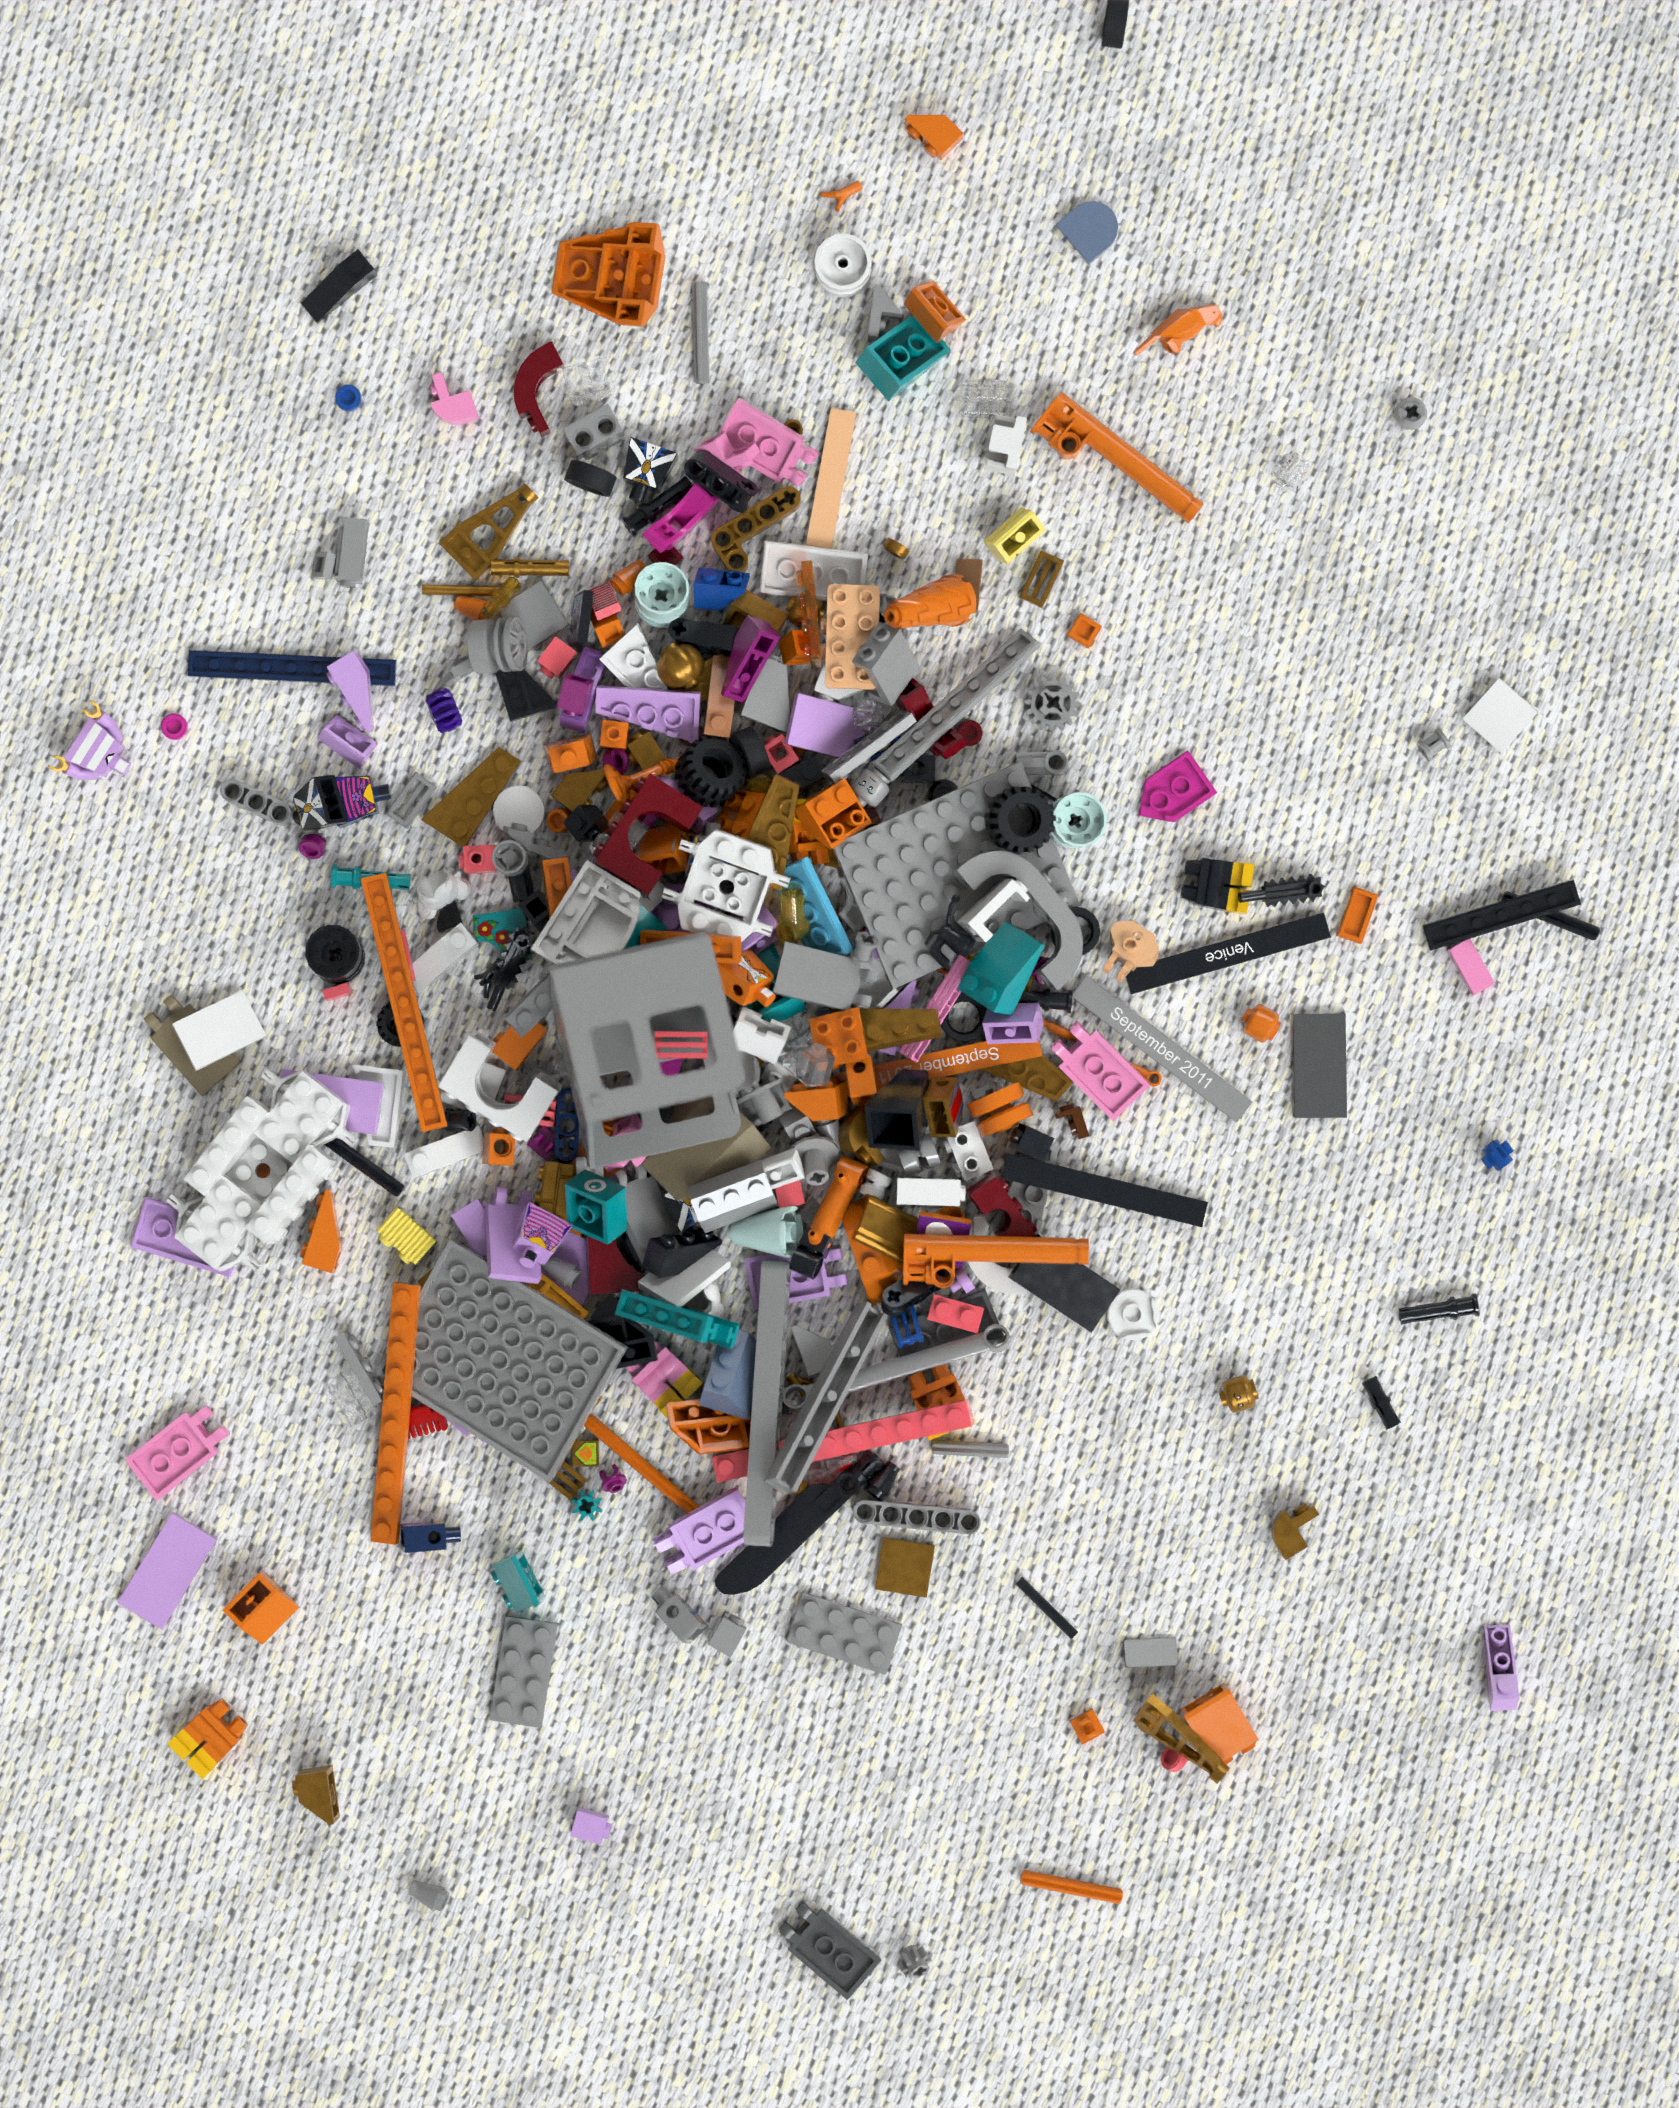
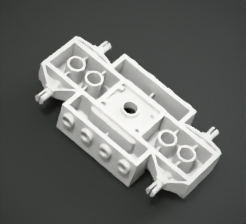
(235, 1198)

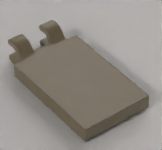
(169, 1043)

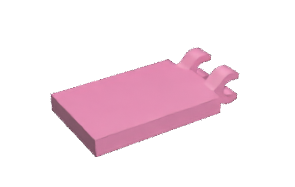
(777, 443)
(1100, 1071)
(175, 1452)

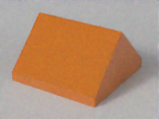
(933, 310)

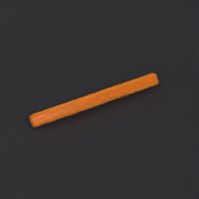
(641, 1465)

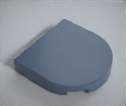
(1090, 229)

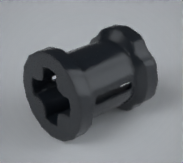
(460, 1120)

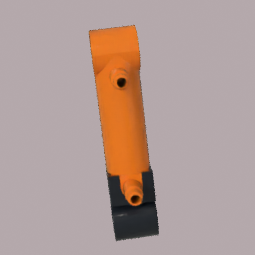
(818, 1237)

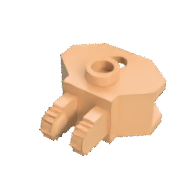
(1131, 947)

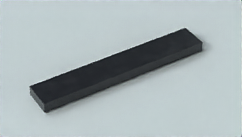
(1501, 914)

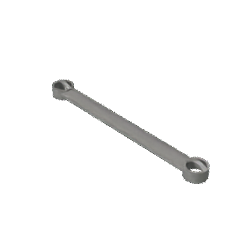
(913, 1363)

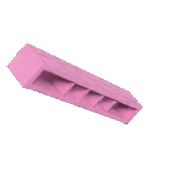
(943, 1000)

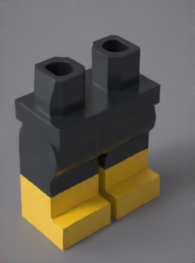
(1210, 883)

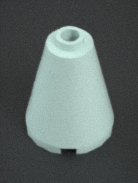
(769, 1231)

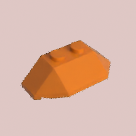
(875, 1268)
(707, 1428)

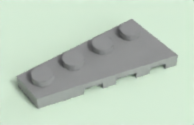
(1030, 1198)

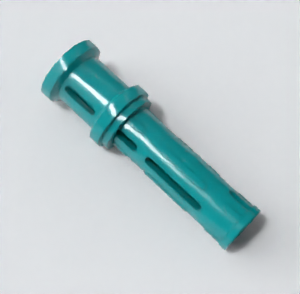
(352, 877)

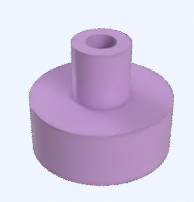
(961, 1281)

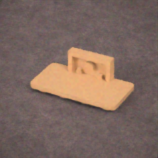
(847, 625)

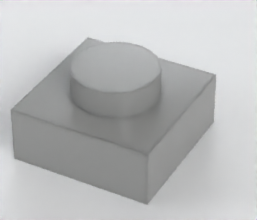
(324, 565)

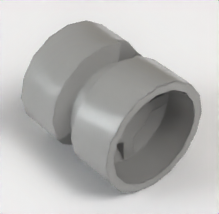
(510, 858)
(914, 1160)

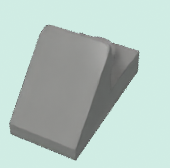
(881, 307)

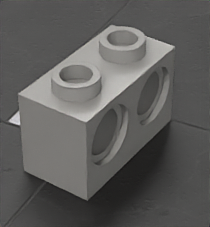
(590, 426)

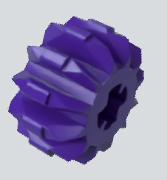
(443, 710)

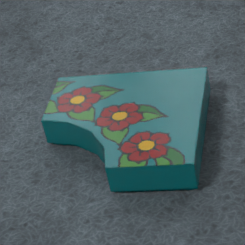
(496, 925)

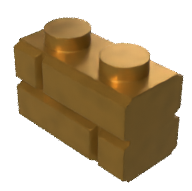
(553, 1180)

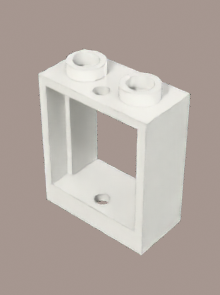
(929, 1192)

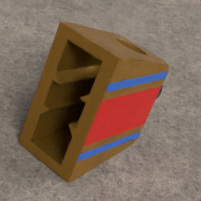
(941, 1098)

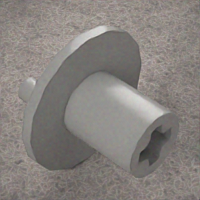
(763, 1099)
(816, 1156)

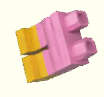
(654, 1377)

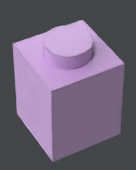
(590, 1826)

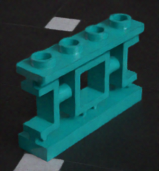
(677, 1320)

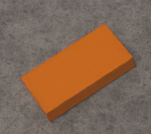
(1357, 915)

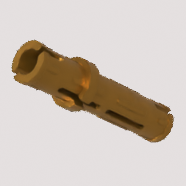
(522, 567)

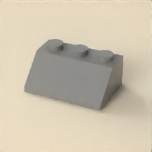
(732, 1196)

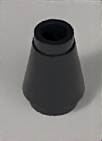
(882, 1481)

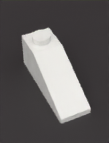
(443, 956)
(444, 1152)

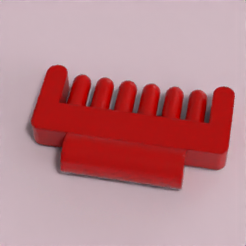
(420, 1415)

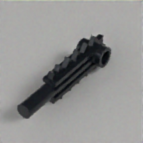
(1283, 891)
(508, 967)

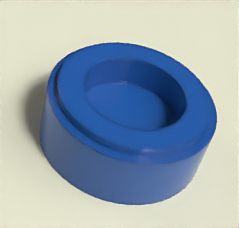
(348, 398)

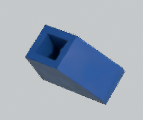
(718, 588)

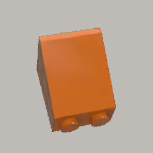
(1220, 1723)

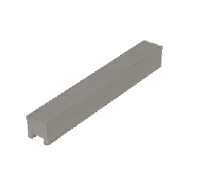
(825, 1398)

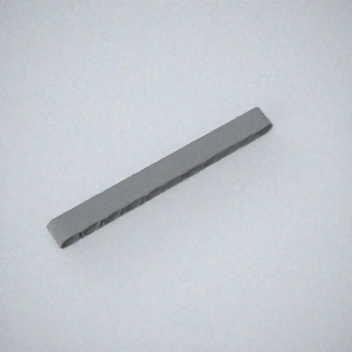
(767, 1401)

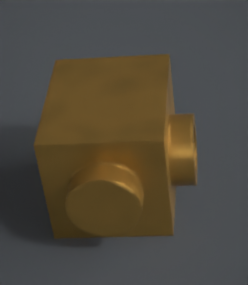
(644, 750)

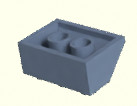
(732, 1378)

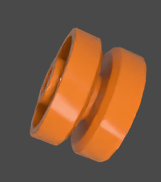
(1000, 1110)

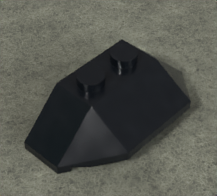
(633, 1335)

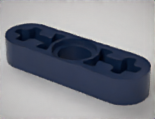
(572, 1144)

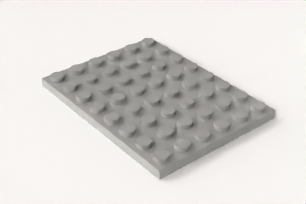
(906, 878)
(507, 1361)

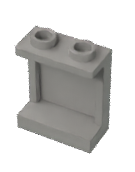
(887, 663)

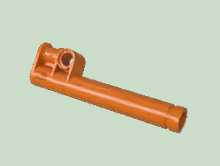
(1071, 422)
(930, 1252)

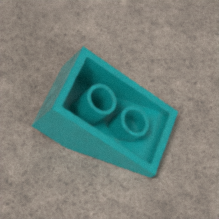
(900, 357)
(1002, 969)
(782, 1006)
(517, 1581)

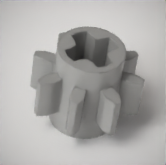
(914, 1961)

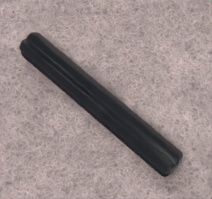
(1566, 922)
(366, 1166)

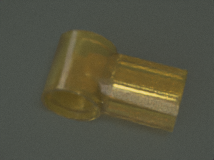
(793, 920)

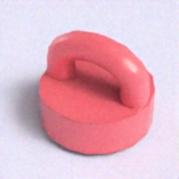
(1172, 1760)

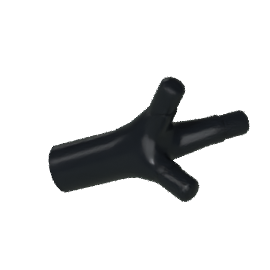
(486, 978)

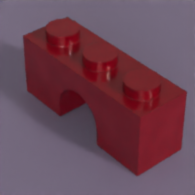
(990, 1195)

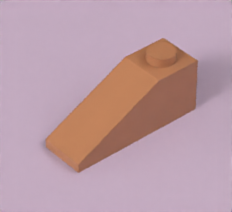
(718, 708)

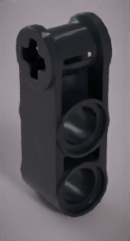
(734, 483)
(704, 635)
(907, 1295)

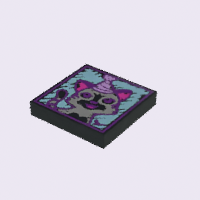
(580, 618)

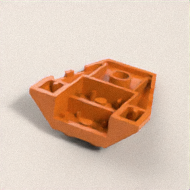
(613, 272)

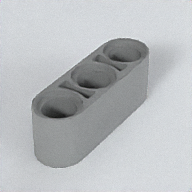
(244, 799)

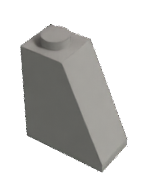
(769, 697)

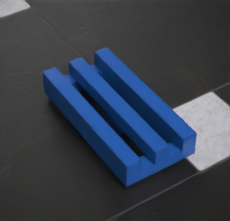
(910, 1339)

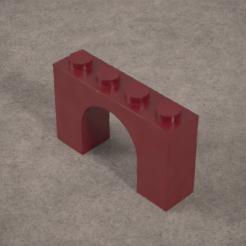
(651, 798)

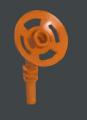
(622, 785)

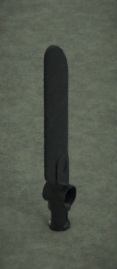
(793, 1528)

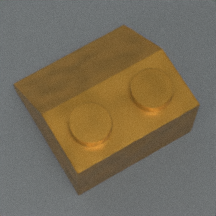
(756, 607)
(318, 1792)

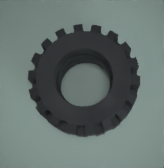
(698, 782)
(1041, 824)

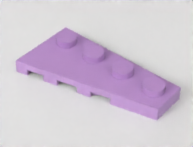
(654, 709)

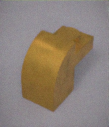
(854, 1138)
(1285, 1531)

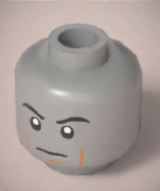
(870, 787)

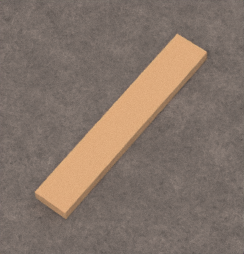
(831, 478)

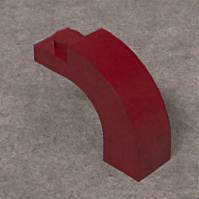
(531, 374)
(916, 701)

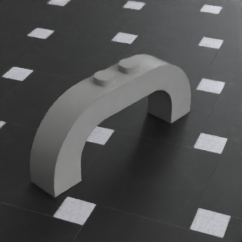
(1050, 905)

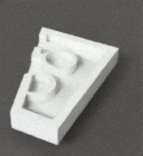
(390, 1105)

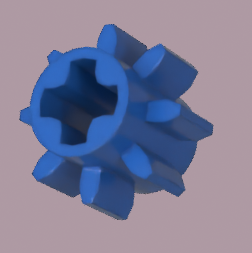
(1497, 1154)

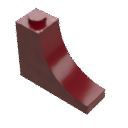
(608, 1269)

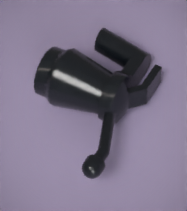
(958, 941)

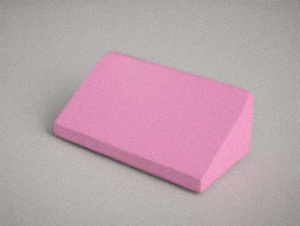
(1470, 967)

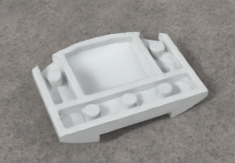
(591, 918)

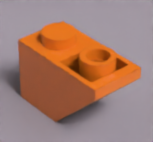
(935, 132)

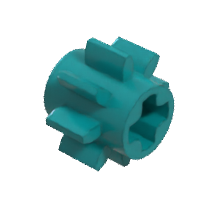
(584, 1512)

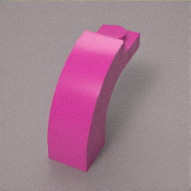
(681, 519)

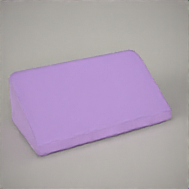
(347, 741)

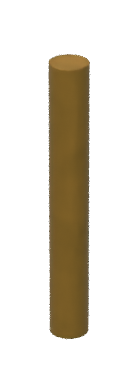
(462, 590)

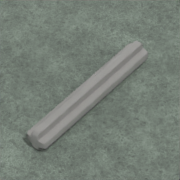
(700, 332)

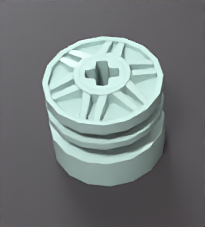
(661, 581)
(1090, 821)

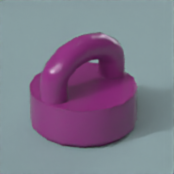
(617, 759)
(312, 846)

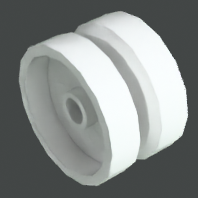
(838, 280)

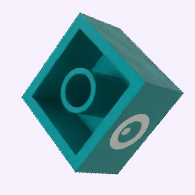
(596, 1206)

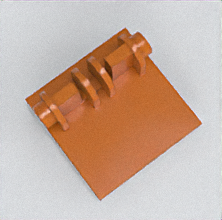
(841, 1035)

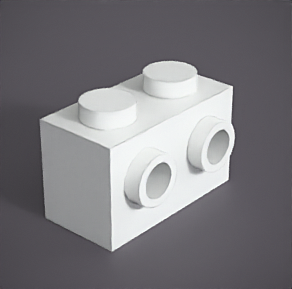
(968, 1152)

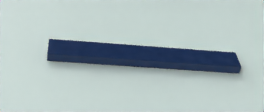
(279, 667)

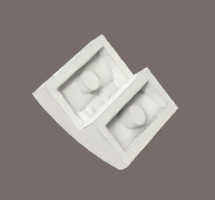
(1500, 715)

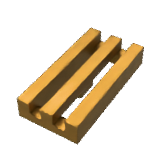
(1032, 599)
(575, 1488)

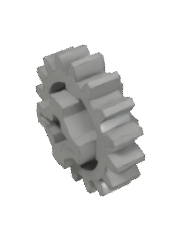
(1044, 693)

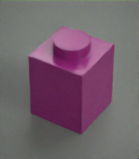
(575, 694)

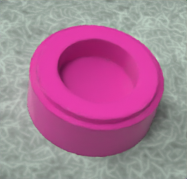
(174, 726)

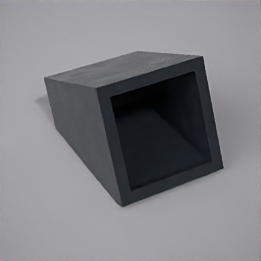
(898, 1113)

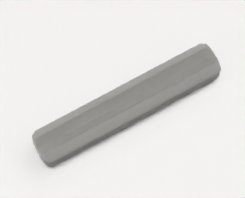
(977, 1449)

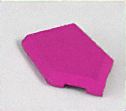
(1175, 790)

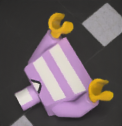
(94, 749)

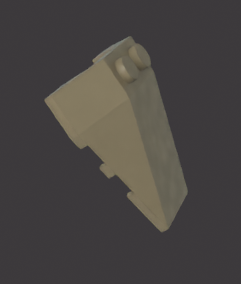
(694, 1164)

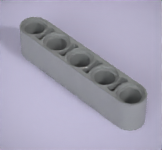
(927, 1523)

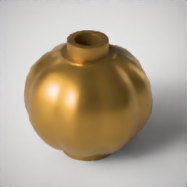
(680, 666)

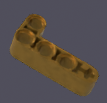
(758, 525)

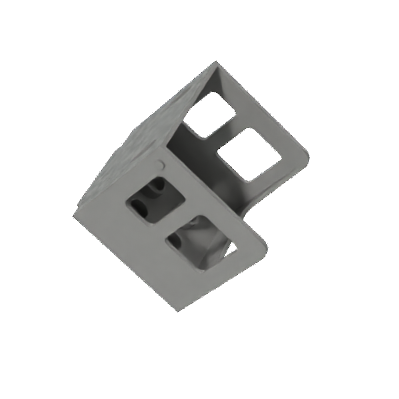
(608, 1024)

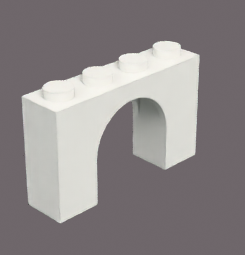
(464, 1083)

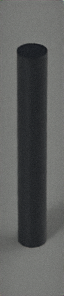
(1047, 1608)

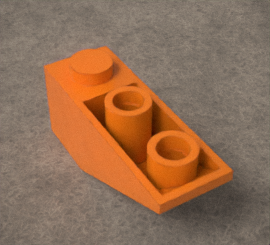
(325, 1240)

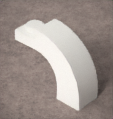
(989, 1272)

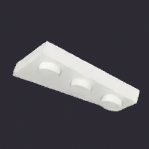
(633, 661)

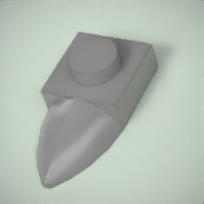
(461, 669)

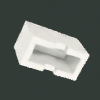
(759, 1036)

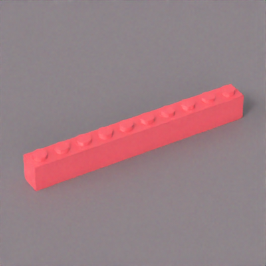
(865, 1435)

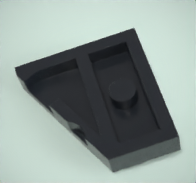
(523, 695)

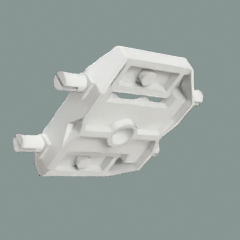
(705, 880)

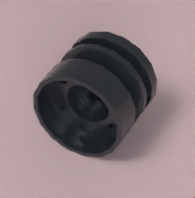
(340, 940)

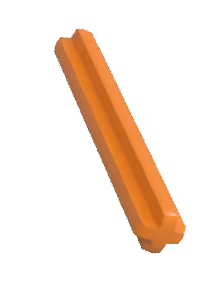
(1071, 1886)

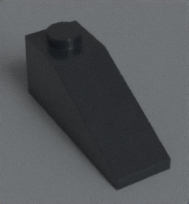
(339, 286)

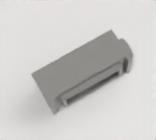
(351, 552)

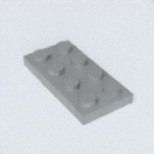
(844, 1633)
(523, 1671)

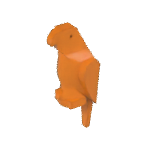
(1182, 326)

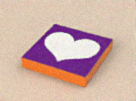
(943, 1225)

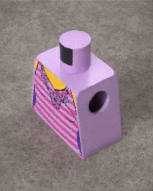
(538, 1235)

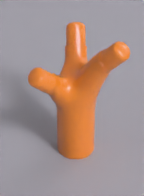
(843, 193)

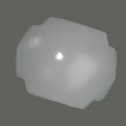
(1420, 413)

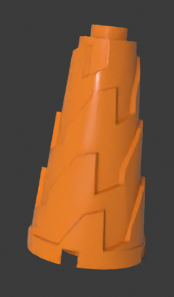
(940, 602)

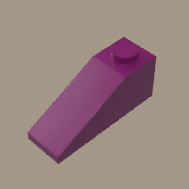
(748, 656)

